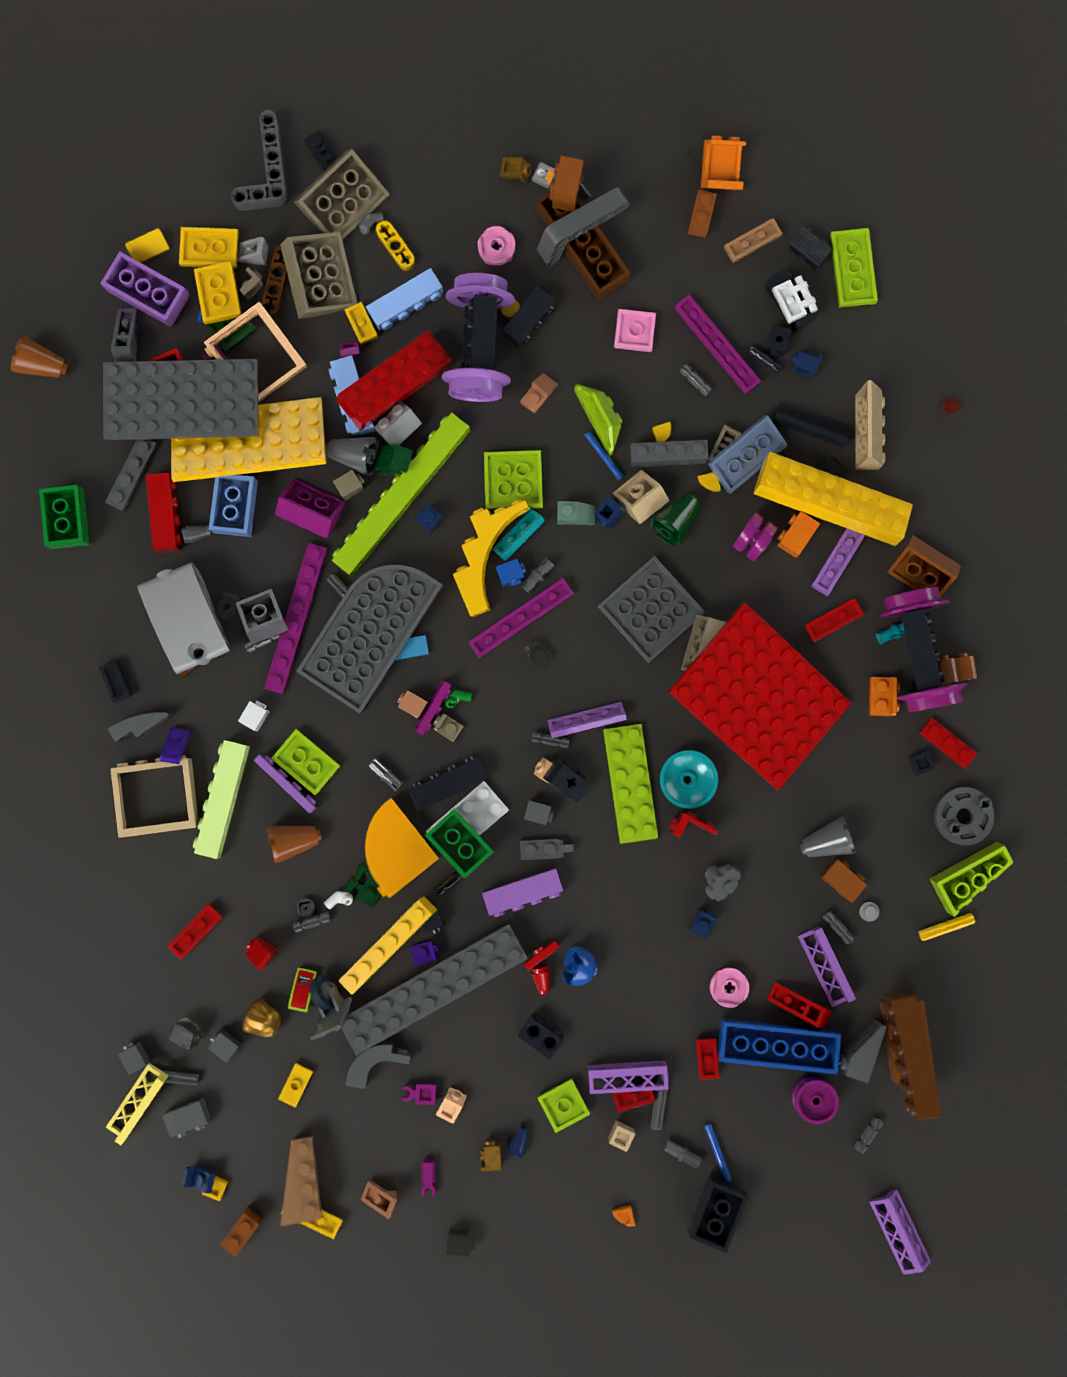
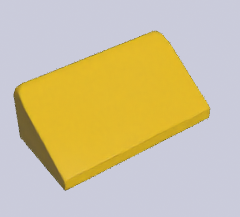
(147, 246)

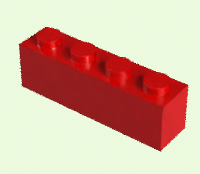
(163, 513)

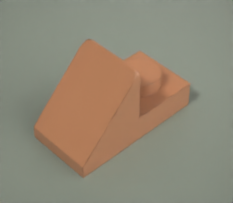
(539, 392)
(379, 1199)

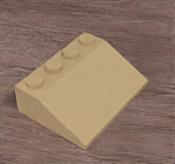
(869, 427)

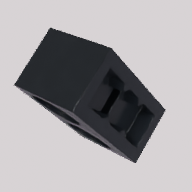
(537, 1040)

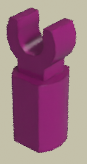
(428, 1176)

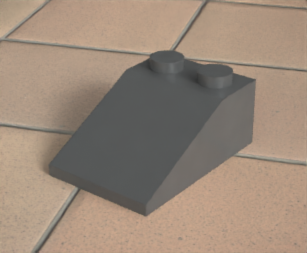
(860, 1055)

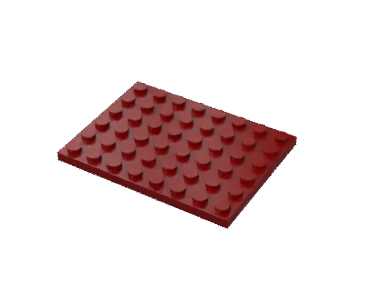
(759, 696)

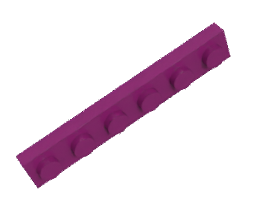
(717, 344)
(521, 618)

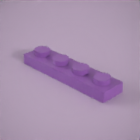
(837, 561)
(586, 719)
(280, 777)

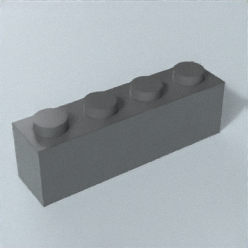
(668, 453)

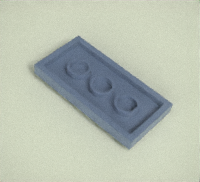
(747, 454)

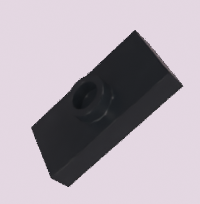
(115, 681)

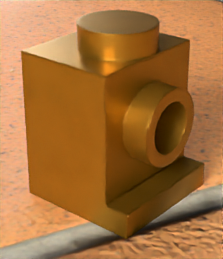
(491, 1155)

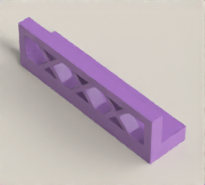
(833, 964)
(628, 1069)
(905, 1232)

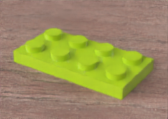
(853, 267)

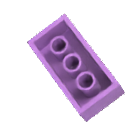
(145, 289)

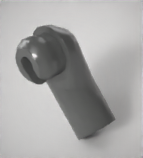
(368, 220)

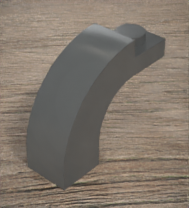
(382, 1051)

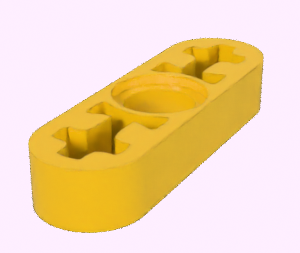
(395, 253)

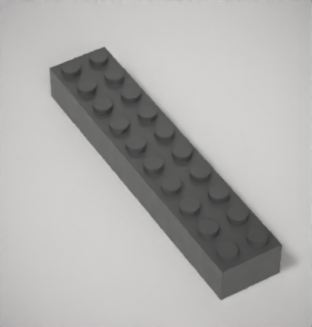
(433, 988)

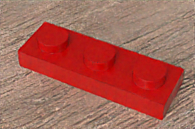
(833, 620)
(948, 743)
(195, 931)

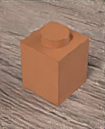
(412, 704)

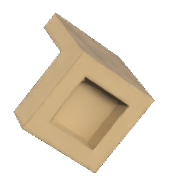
(621, 1136)

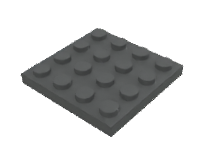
(651, 609)

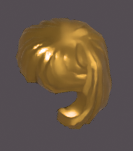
(261, 1019)

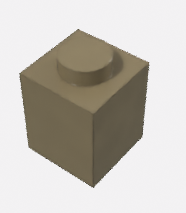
(349, 484)

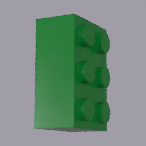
(64, 517)
(459, 843)

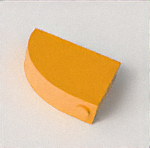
(395, 850)

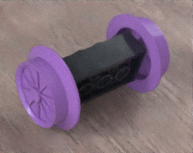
(481, 297)

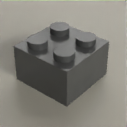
(261, 616)

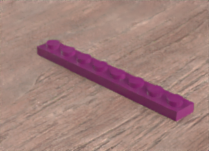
(296, 618)

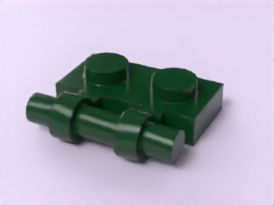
(368, 892)

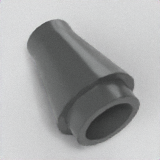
(195, 533)

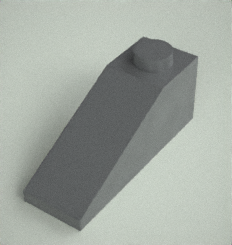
(125, 335)

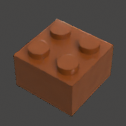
(566, 183)

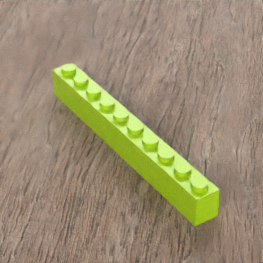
(401, 494)

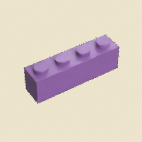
(522, 891)

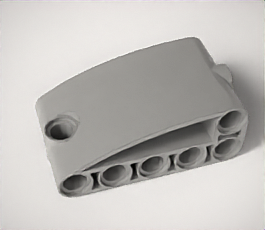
(184, 617)

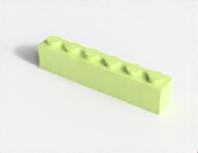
(221, 800)

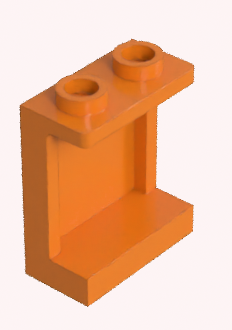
(722, 163)

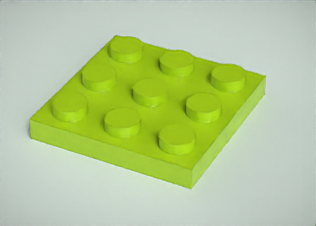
(512, 478)

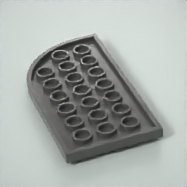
(368, 632)

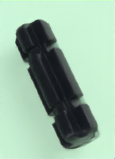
(764, 359)
(448, 883)

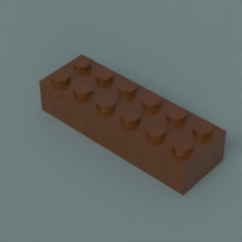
(589, 253)
(912, 1055)

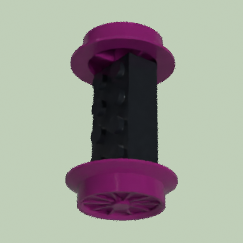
(920, 644)

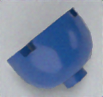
(580, 966)

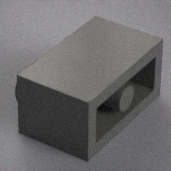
(187, 1117)

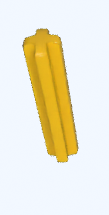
(946, 927)

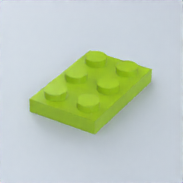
(305, 762)

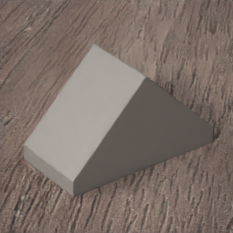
(253, 251)

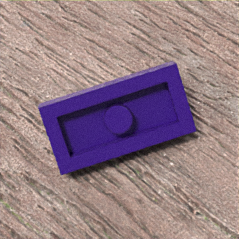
(175, 745)

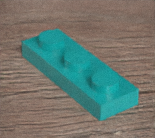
(518, 534)

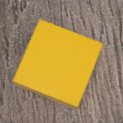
(218, 1189)

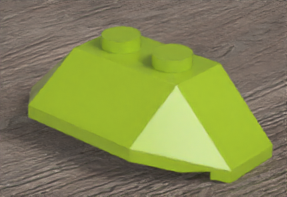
(601, 415)

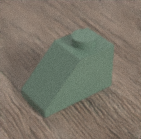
(575, 513)

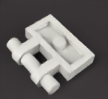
(790, 302)

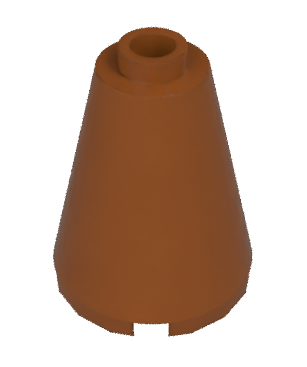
(36, 360)
(291, 840)

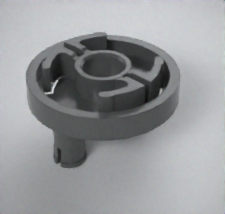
(976, 805)

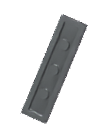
(131, 473)

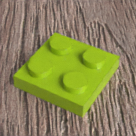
(563, 1105)

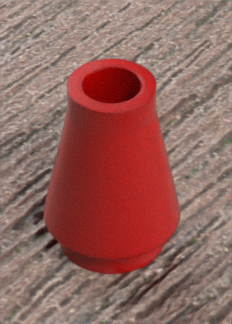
(541, 977)

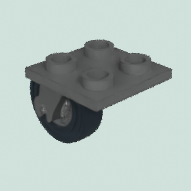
(332, 1006)

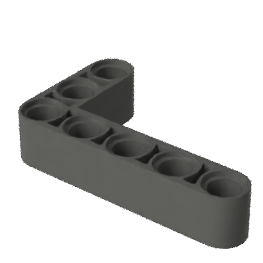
(271, 166)
(579, 222)

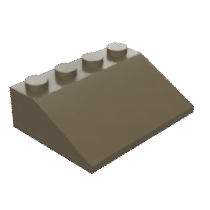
(341, 195)
(318, 274)

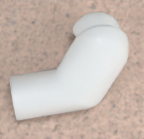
(339, 897)

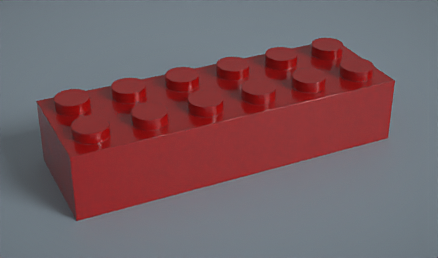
(394, 380)

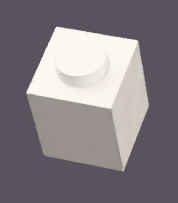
(254, 715)

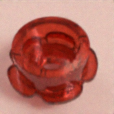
(950, 405)

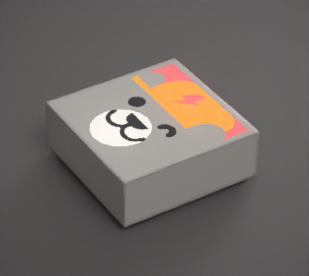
(544, 175)

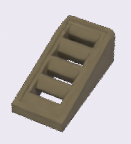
(721, 436)

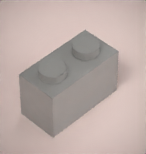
(397, 424)

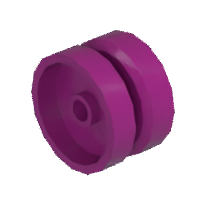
(755, 537)
(825, 1099)

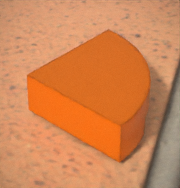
(624, 1215)

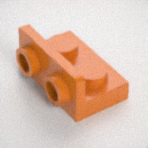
(883, 696)

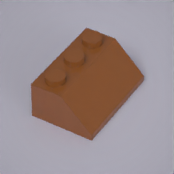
(923, 567)

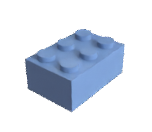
(233, 505)

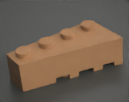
(302, 1187)

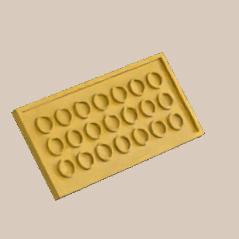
(288, 438)

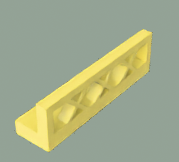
(139, 1108)

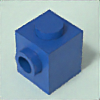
(511, 573)

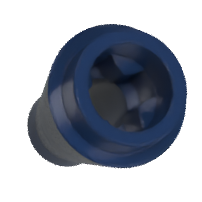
(518, 1143)

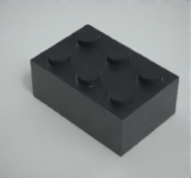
(717, 1214)

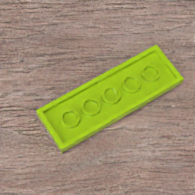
(630, 783)

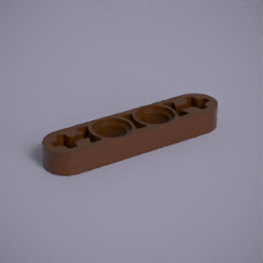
(275, 281)

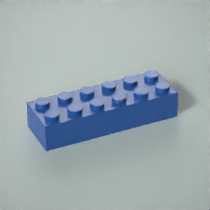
(778, 1046)

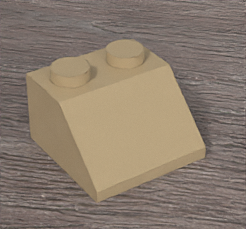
(641, 496)

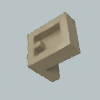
(252, 286)
(447, 727)

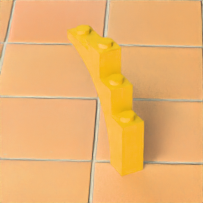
(477, 550)

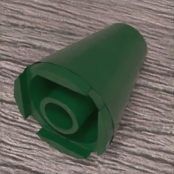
(676, 520)

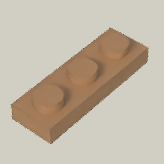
(753, 240)

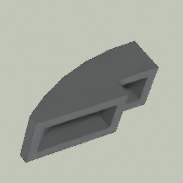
(137, 725)

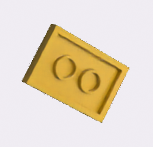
(208, 246)
(217, 292)

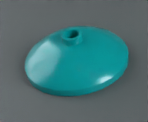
(702, 774)

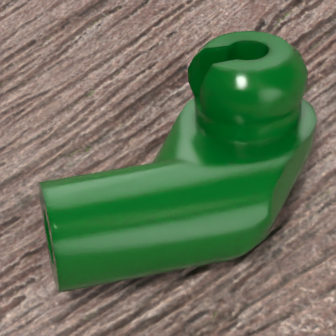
(456, 696)

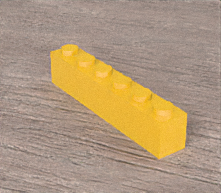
(387, 945)

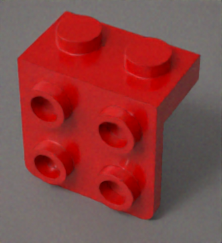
(678, 824)

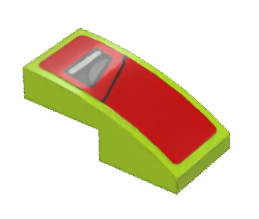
(300, 994)

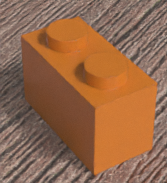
(798, 534)

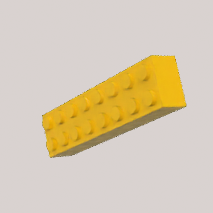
(833, 499)

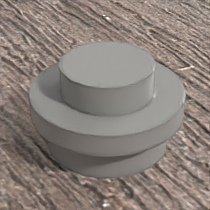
(869, 911)

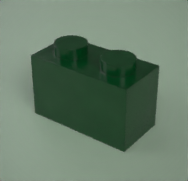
(392, 460)

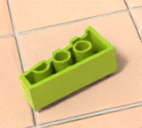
(970, 876)

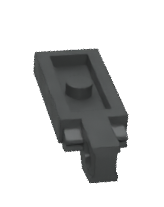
(544, 849)

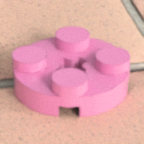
(493, 256)
(737, 980)

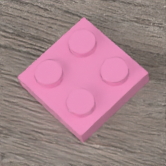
(634, 330)

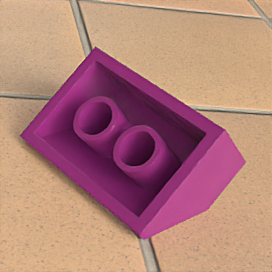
(310, 508)

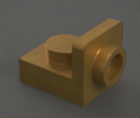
(515, 168)

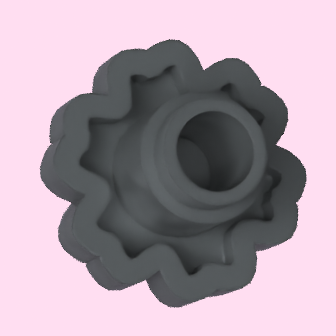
(721, 881)

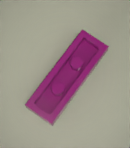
(433, 708)

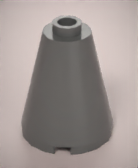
(354, 453)
(829, 840)

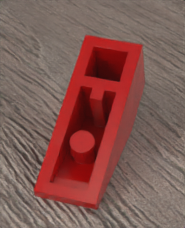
(799, 1005)

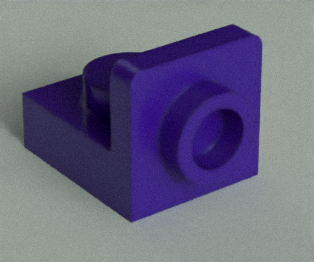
(424, 952)

